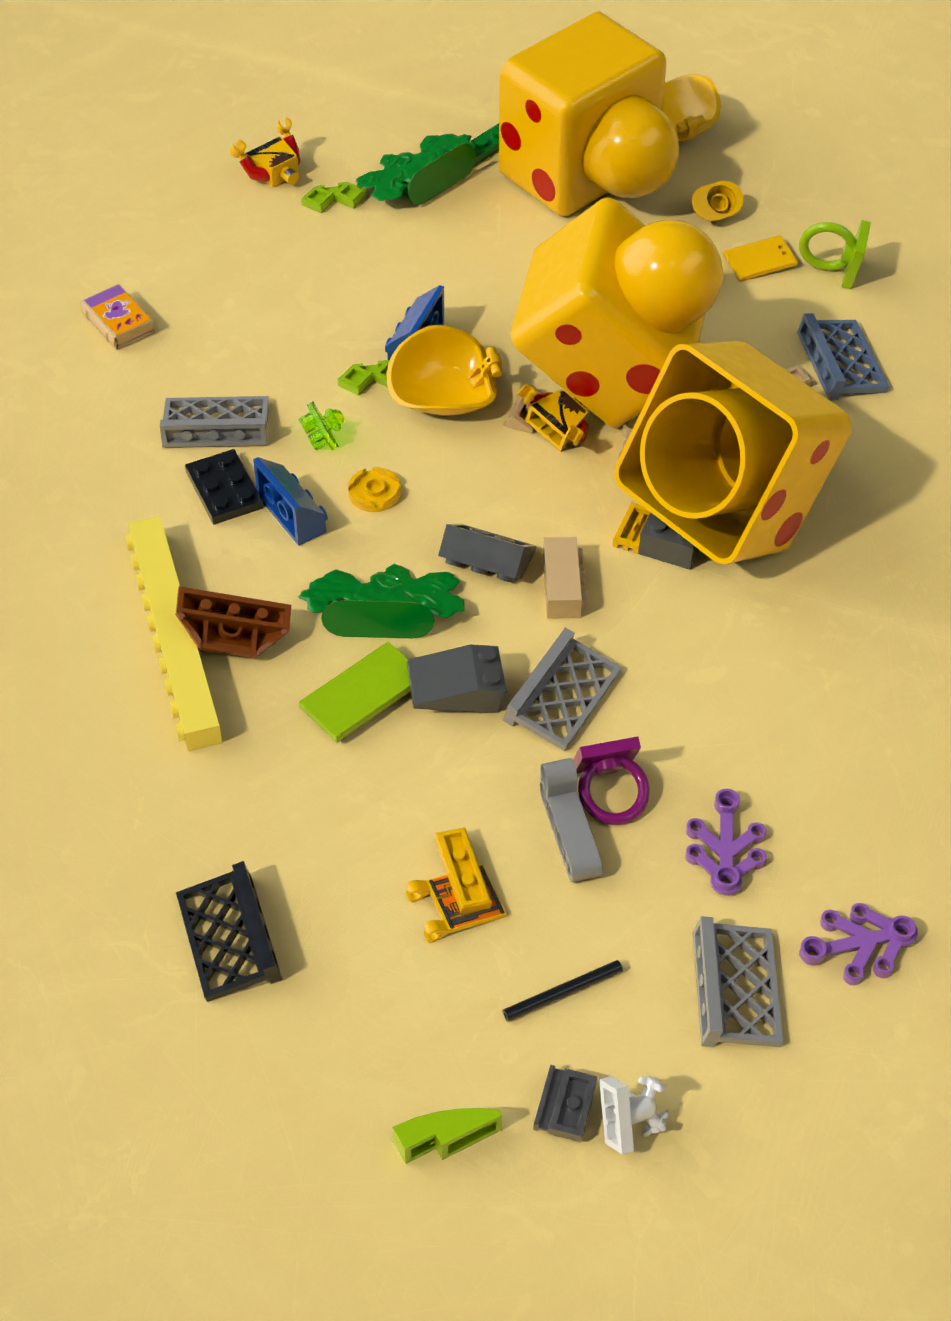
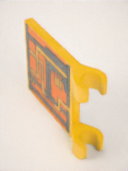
(447, 907)

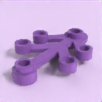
(726, 847)
(861, 939)

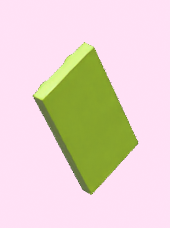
(359, 692)

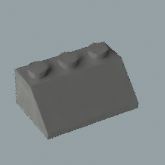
(486, 551)

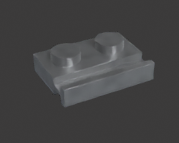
(565, 1103)

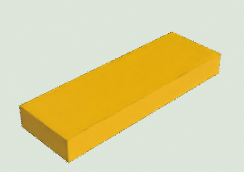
(463, 870)

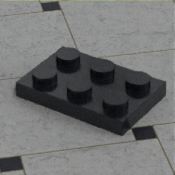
(224, 486)

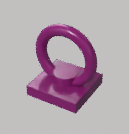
(608, 759)

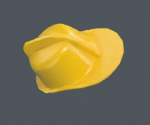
(717, 200)

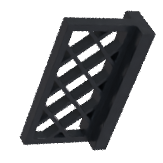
(255, 931)

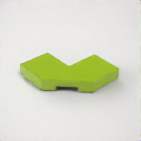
(345, 193)
(359, 377)

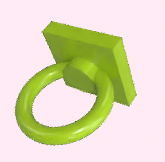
(851, 254)

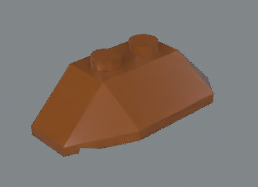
(231, 622)

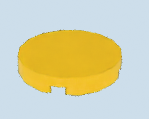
(374, 489)

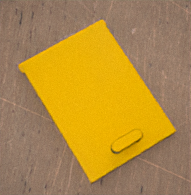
(760, 258)

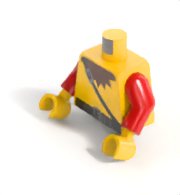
(273, 161)
(556, 416)

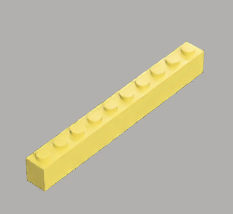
(179, 652)

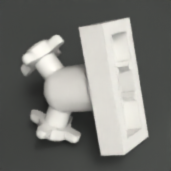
(624, 1109)

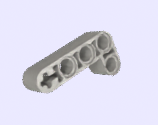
(568, 820)

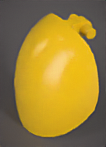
(691, 105)
(443, 372)

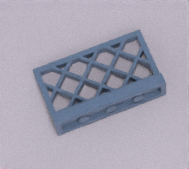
(824, 358)

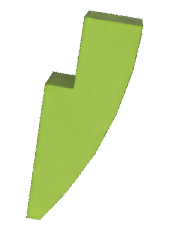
(445, 1131)

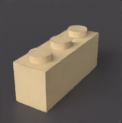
(563, 577)

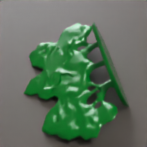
(426, 172)
(385, 605)

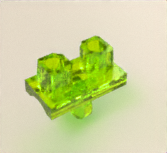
(330, 421)

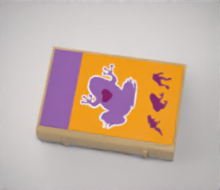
(117, 316)

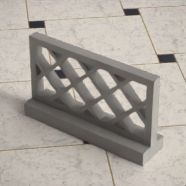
(223, 430)
(539, 682)
(710, 988)

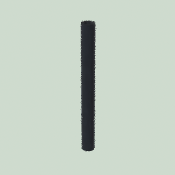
(562, 990)

